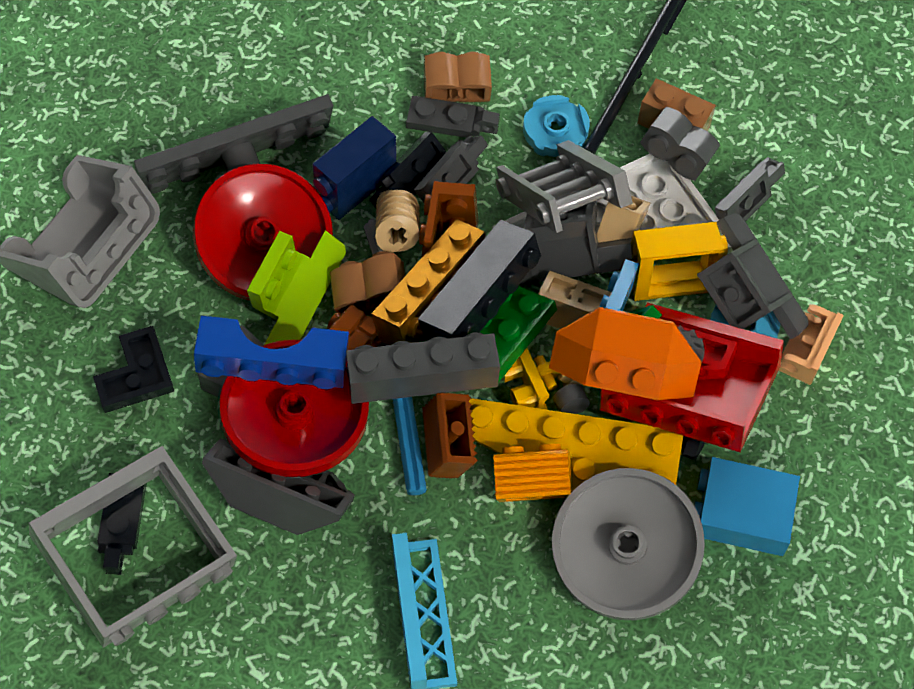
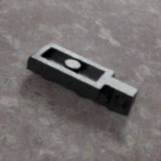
(411, 166)
(120, 529)

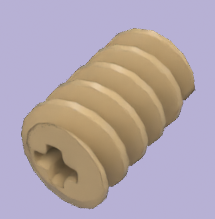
(397, 221)

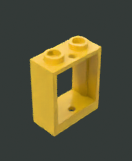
(674, 242)

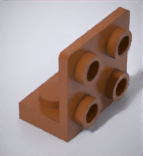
(443, 207)

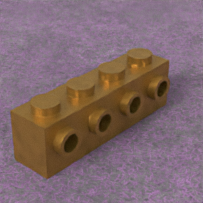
(399, 312)

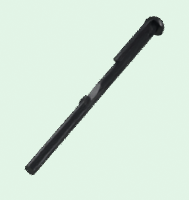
(661, 26)

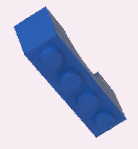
(314, 361)

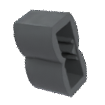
(680, 143)

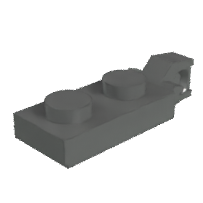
(450, 117)
(455, 166)
(751, 190)

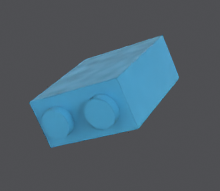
(747, 505)

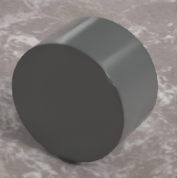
(571, 399)

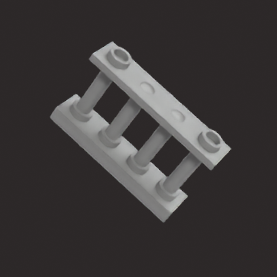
(564, 185)

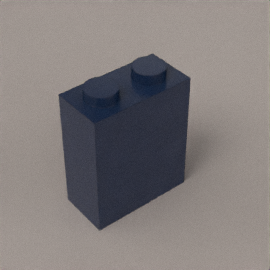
(354, 167)

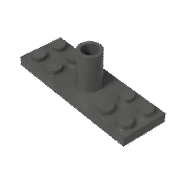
(235, 145)

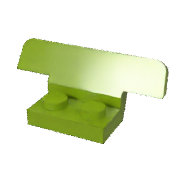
(293, 284)

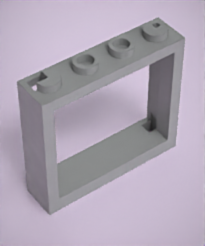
(105, 493)

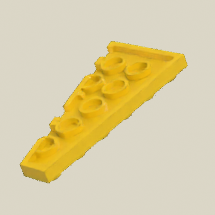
(592, 441)

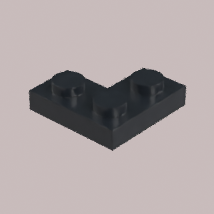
(142, 378)

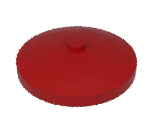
(244, 215)
(291, 427)

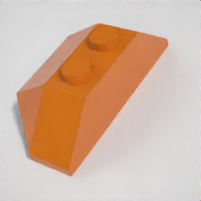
(627, 355)

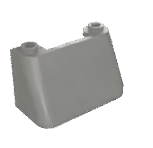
(90, 235)

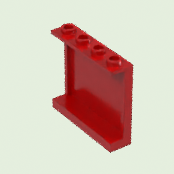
(721, 407)

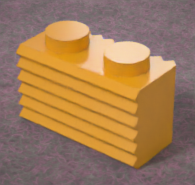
(532, 474)

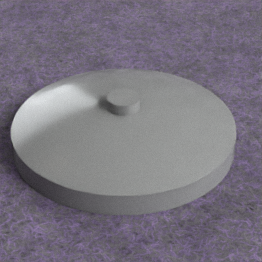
(628, 544)

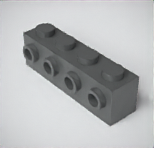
(422, 367)

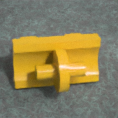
(533, 391)

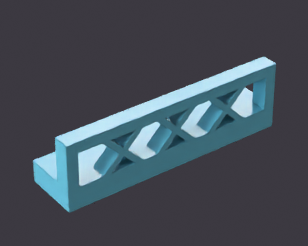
(409, 613)

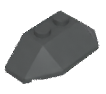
(283, 501)

